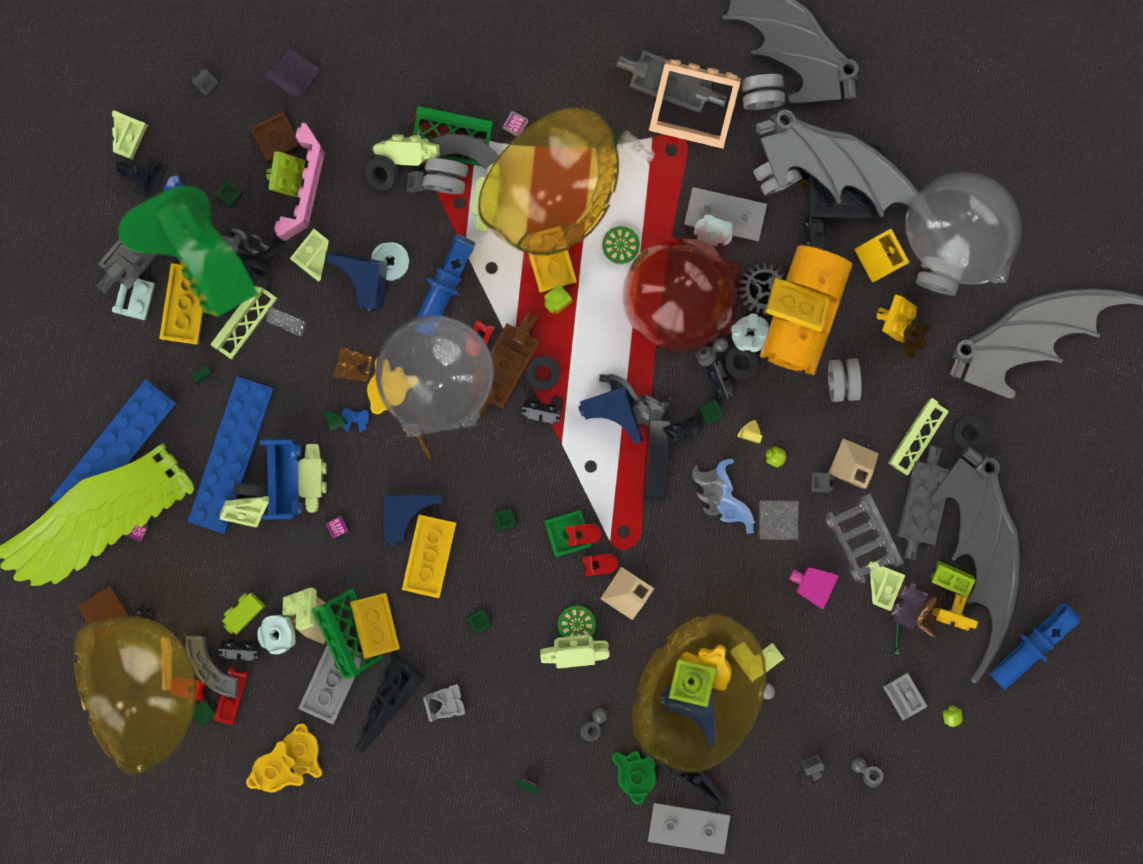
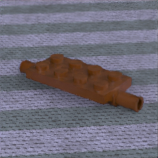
(509, 359)

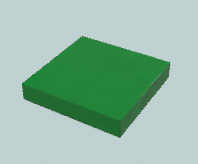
(557, 533)

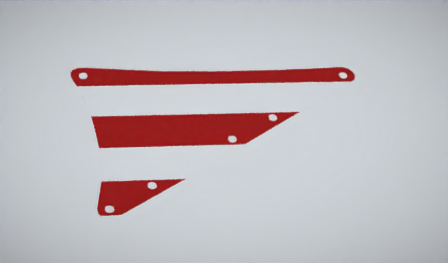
(592, 331)

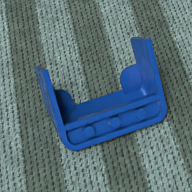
(283, 479)

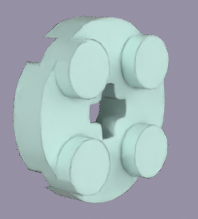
(713, 230)
(401, 259)
(748, 324)
(286, 634)

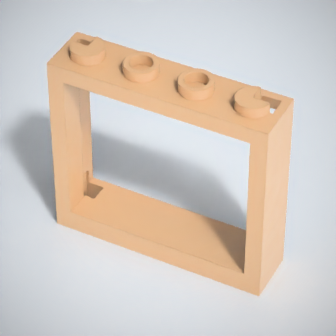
(687, 133)

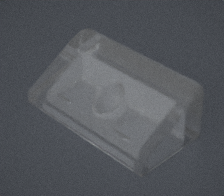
(636, 148)
(286, 321)

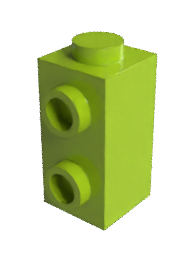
(557, 299)
(239, 617)

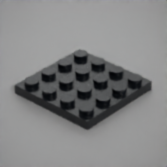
(854, 202)

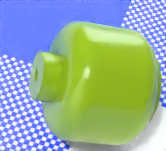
(776, 456)
(952, 716)

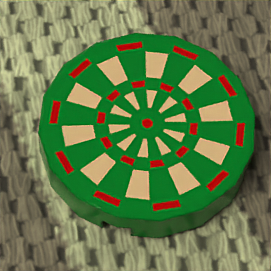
(620, 245)
(576, 622)

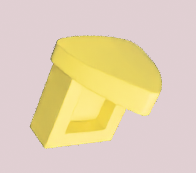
(750, 432)

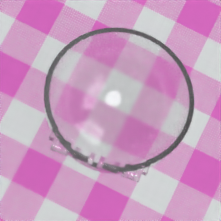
(965, 228)
(434, 374)

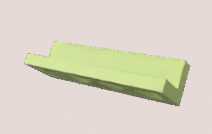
(236, 319)
(911, 435)

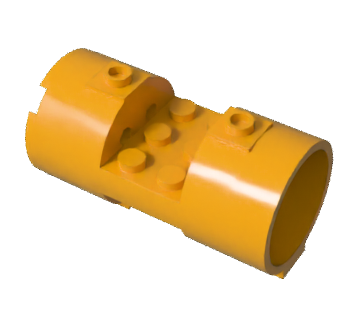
(796, 345)

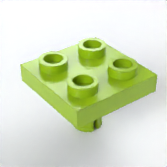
(286, 174)
(692, 683)

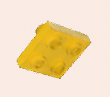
(898, 317)
(955, 614)

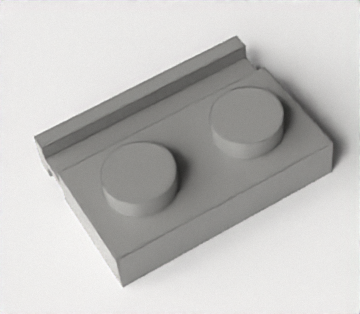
(905, 696)

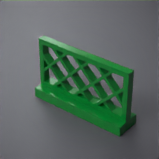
(456, 120)
(337, 640)

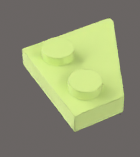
(127, 134)
(312, 254)
(244, 511)
(885, 586)

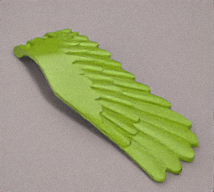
(94, 515)

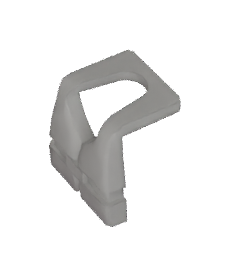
(451, 703)

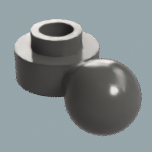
(707, 355)
(599, 716)
(859, 765)

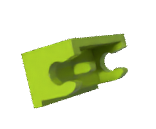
(953, 579)

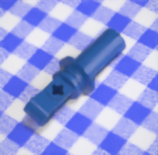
(447, 277)
(1035, 646)

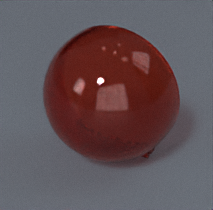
(681, 294)

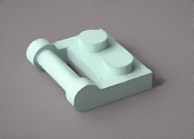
(139, 300)

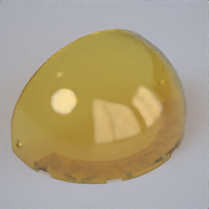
(551, 183)
(122, 683)
(677, 738)

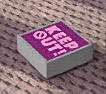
(515, 124)

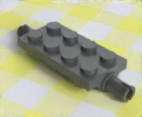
(680, 89)
(123, 266)
(920, 516)

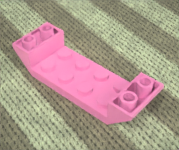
(289, 227)

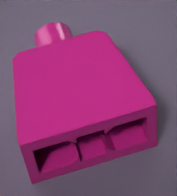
(814, 585)

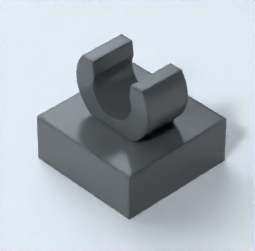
(204, 81)
(415, 181)
(821, 482)
(812, 766)

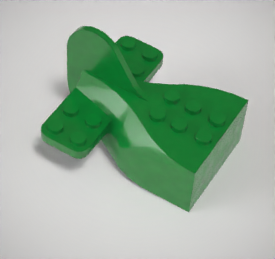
(182, 227)

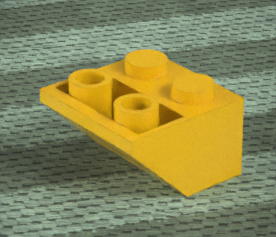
(881, 255)

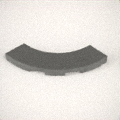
(466, 146)
(207, 671)

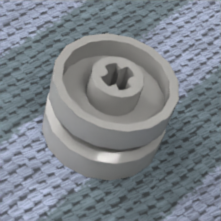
(763, 91)
(445, 176)
(770, 186)
(935, 282)
(844, 380)

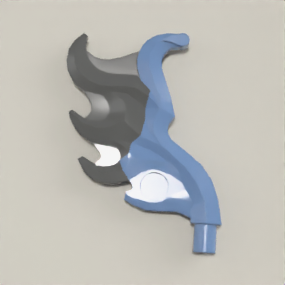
(719, 497)

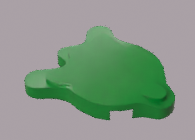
(635, 775)

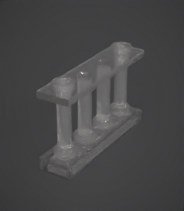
(884, 538)

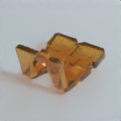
(347, 365)
(929, 605)

